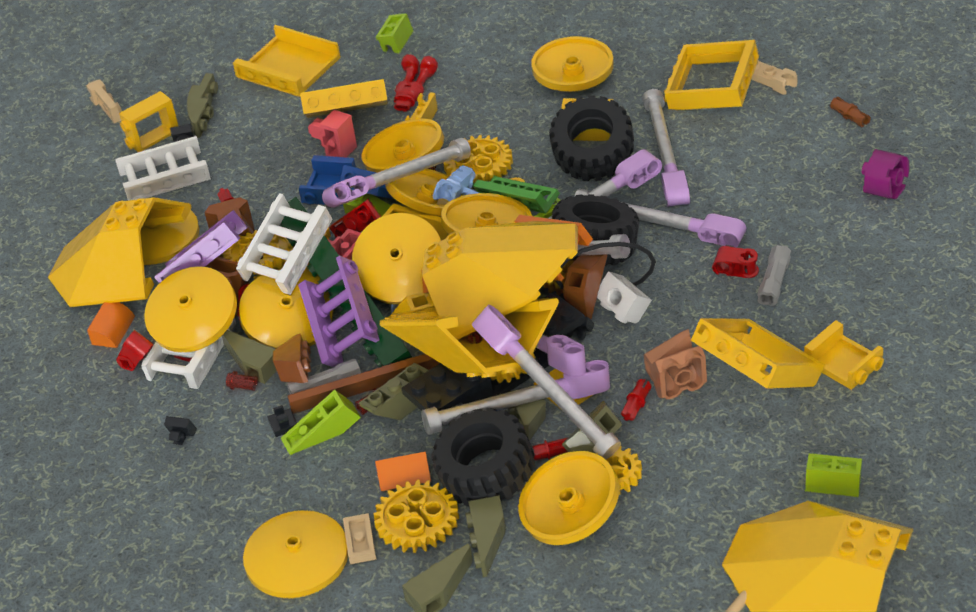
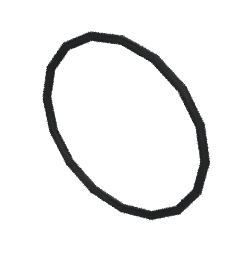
(614, 244)

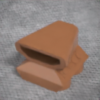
(676, 366)

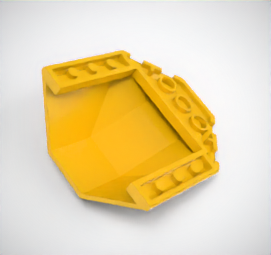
(107, 256)
(495, 268)
(430, 335)
(813, 559)

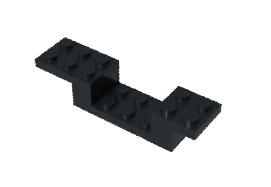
(446, 389)

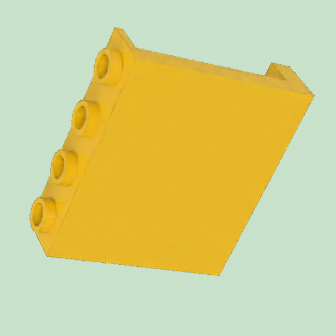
(289, 61)
(344, 98)

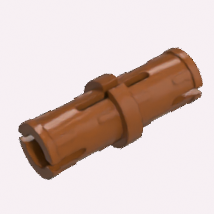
(850, 111)

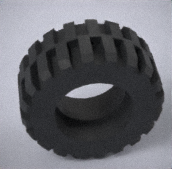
(585, 115)
(601, 218)
(477, 434)

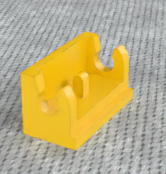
(425, 109)

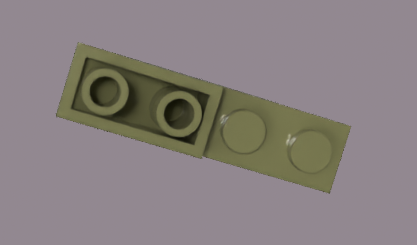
(200, 102)

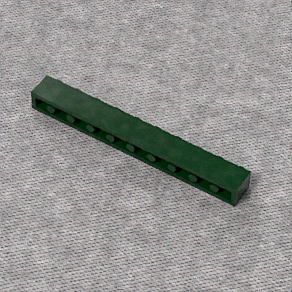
(324, 264)

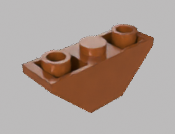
(584, 282)
(293, 360)

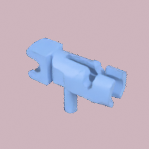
(456, 184)

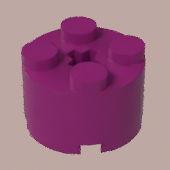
(885, 174)

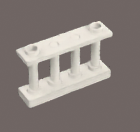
(164, 181)
(298, 257)
(194, 371)

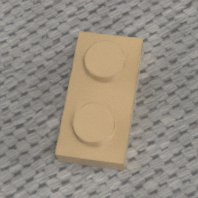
(359, 538)

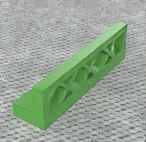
(526, 193)

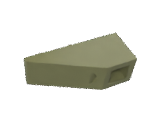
(250, 355)
(489, 529)
(437, 584)

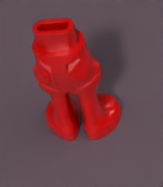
(408, 89)

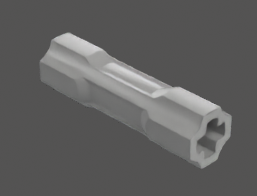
(777, 265)
(339, 372)

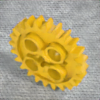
(486, 159)
(239, 248)
(416, 516)

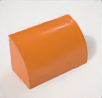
(110, 324)
(402, 469)

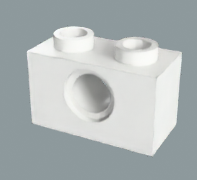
(622, 298)

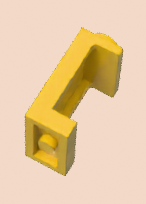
(844, 358)

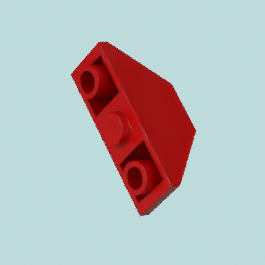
(356, 219)

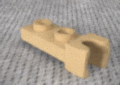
(774, 77)
(105, 100)

